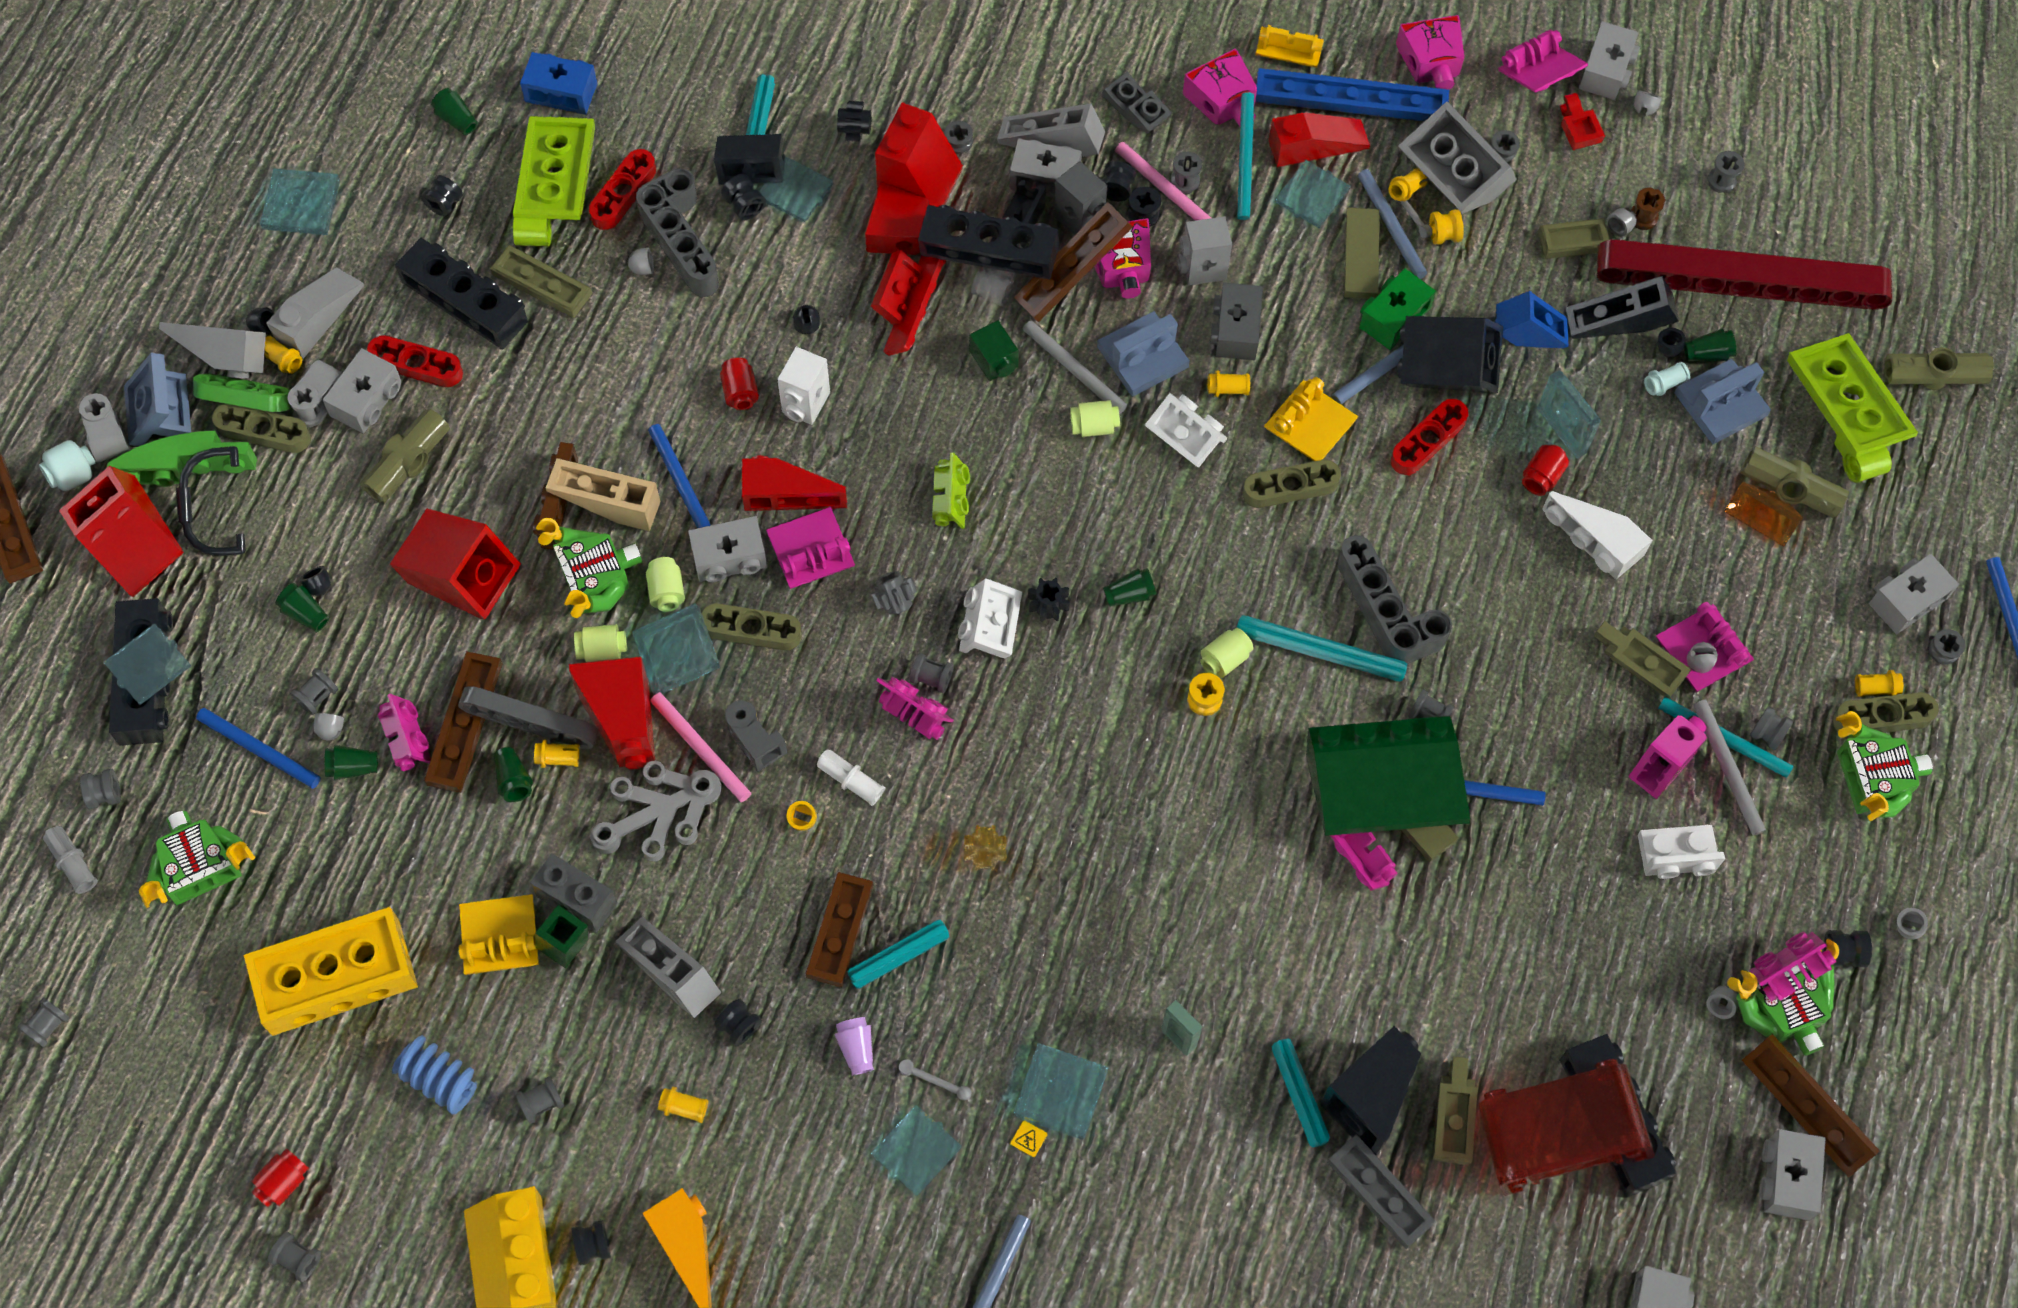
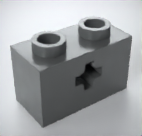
(1078, 197)
(1238, 321)
(574, 891)

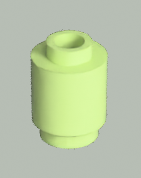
(1094, 418)
(665, 584)
(600, 643)
(1226, 652)

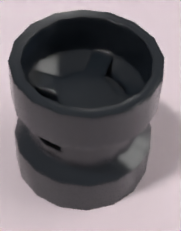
(745, 199)
(1852, 948)

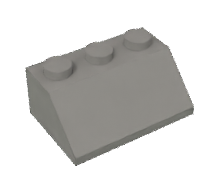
(1458, 160)

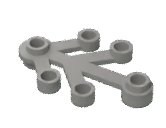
(660, 808)

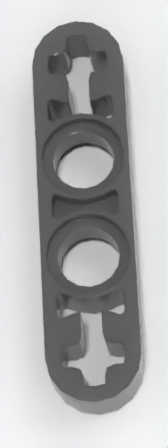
(528, 717)

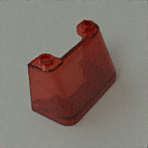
(1564, 1126)

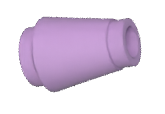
(856, 1044)

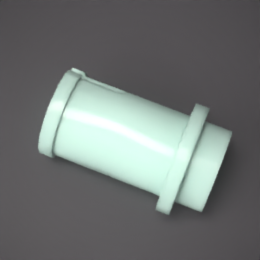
(1666, 379)

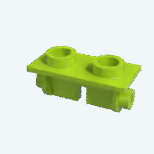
(952, 478)

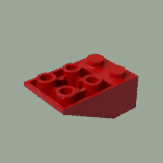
(122, 529)

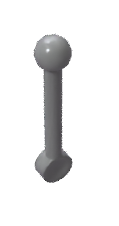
(1424, 229)
(907, 1068)

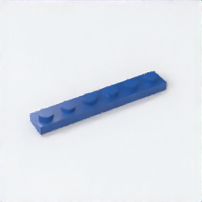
(1348, 95)

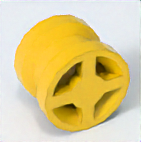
(1446, 227)
(1203, 702)

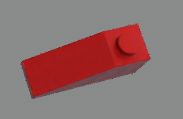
(1314, 137)
(783, 486)

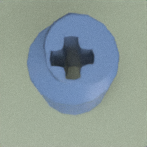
(435, 1075)

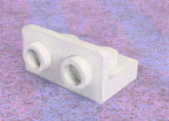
(1185, 429)
(990, 618)
(1679, 850)

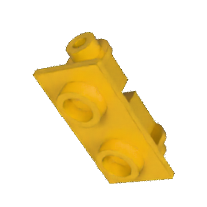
(1292, 48)

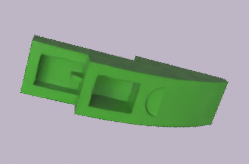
(165, 458)

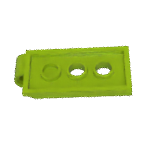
(548, 194)
(1863, 424)

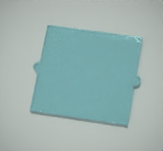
(799, 192)
(1312, 194)
(147, 664)
(916, 1150)

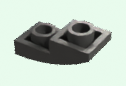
(1136, 105)

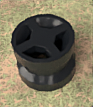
(1118, 180)
(441, 195)
(1150, 210)
(738, 1022)
(591, 1242)

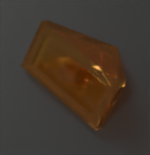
(1764, 512)

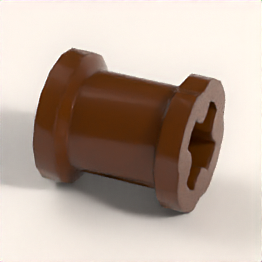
(1647, 207)

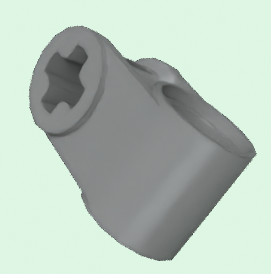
(311, 391)
(103, 428)

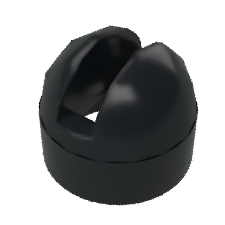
(258, 319)
(798, 320)
(1668, 338)
(316, 581)

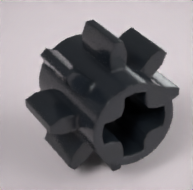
(854, 121)
(1048, 599)

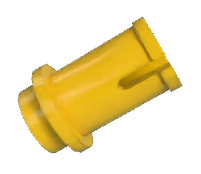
(1403, 187)
(287, 359)
(1228, 383)
(1879, 684)
(556, 754)
(682, 1105)

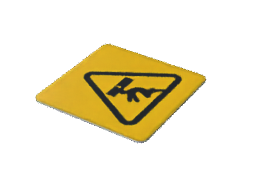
(1029, 1138)

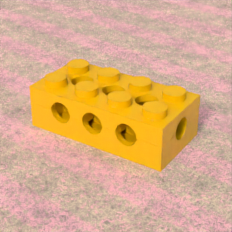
(310, 959)

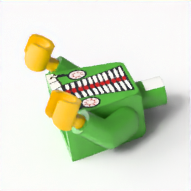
(590, 566)
(1878, 768)
(192, 860)
(1794, 1015)

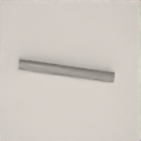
(1073, 365)
(1729, 768)

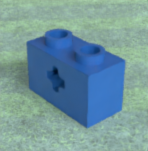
(558, 83)

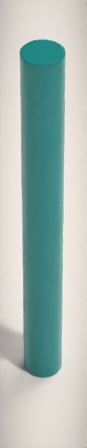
(1245, 156)
(1734, 741)

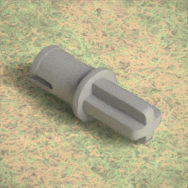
(69, 859)

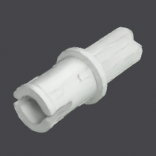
(850, 777)

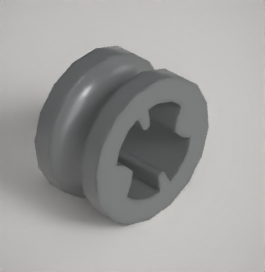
(965, 132)
(1510, 139)
(1956, 649)

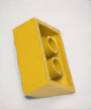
(510, 1251)

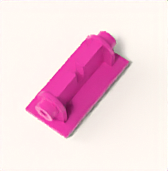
(400, 718)
(1372, 868)

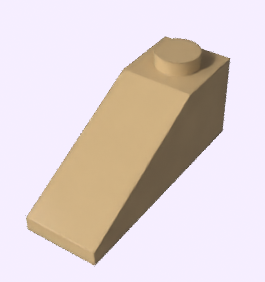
(606, 493)

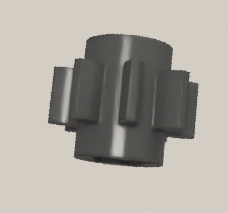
(894, 592)

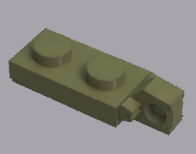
(1643, 658)
(1455, 1115)

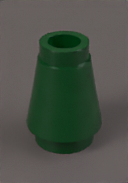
(453, 110)
(1711, 347)
(1131, 588)
(302, 607)
(349, 762)
(511, 776)

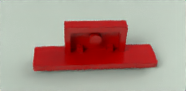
(904, 297)

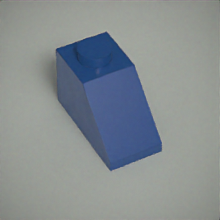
(1532, 322)

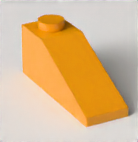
(684, 1239)

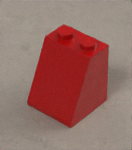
(917, 156)
(456, 562)
(619, 706)

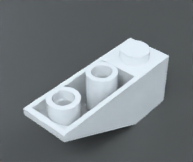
(1603, 534)

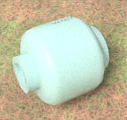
(67, 465)

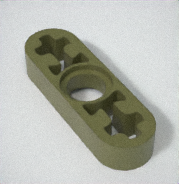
(272, 438)
(1300, 472)
(777, 620)
(1898, 705)

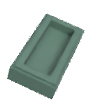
(1181, 1028)

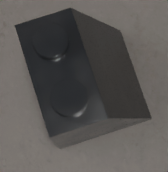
(1451, 353)
(1373, 1089)

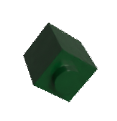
(994, 351)
(561, 936)

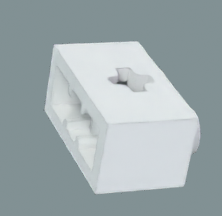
(803, 386)

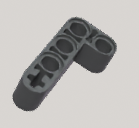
(673, 241)
(1387, 598)

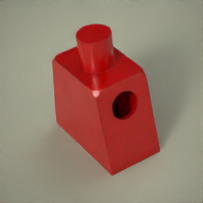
(895, 221)

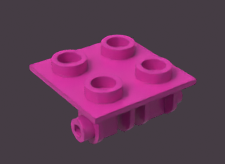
(1540, 62)
(810, 547)
(1707, 627)
(902, 702)
(1801, 947)

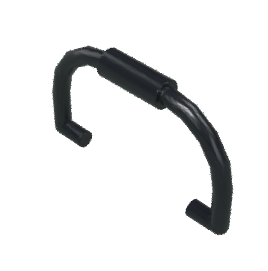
(184, 506)

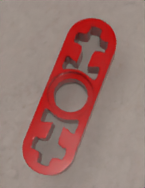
(622, 175)
(426, 371)
(1425, 450)

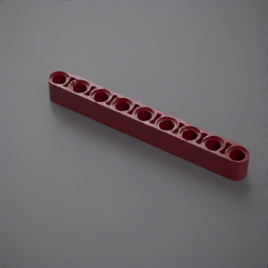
(1746, 274)

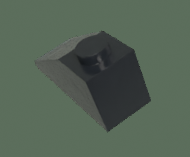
(1624, 311)

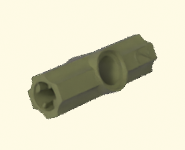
(1954, 368)
(404, 455)
(1809, 490)

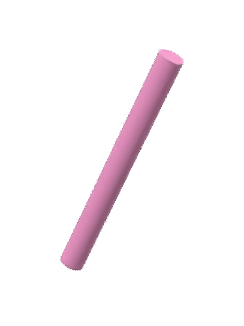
(1160, 182)
(702, 749)

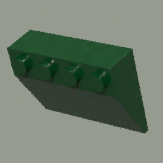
(1387, 775)

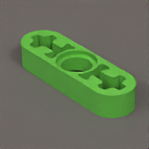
(241, 392)

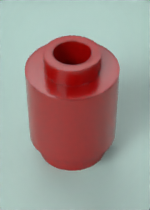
(739, 384)
(1545, 469)
(279, 1178)

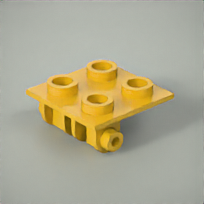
(1311, 420)
(498, 934)

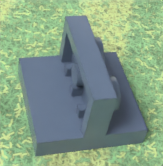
(1144, 352)
(1724, 399)
(156, 402)

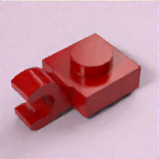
(1579, 125)

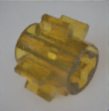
(985, 847)

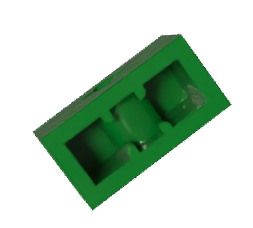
(1388, 311)

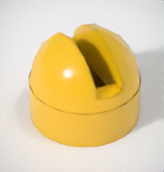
(804, 808)

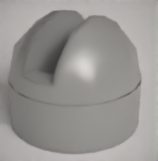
(1646, 100)
(1621, 221)
(641, 262)
(1703, 662)
(328, 726)
(1914, 918)
(1718, 1009)

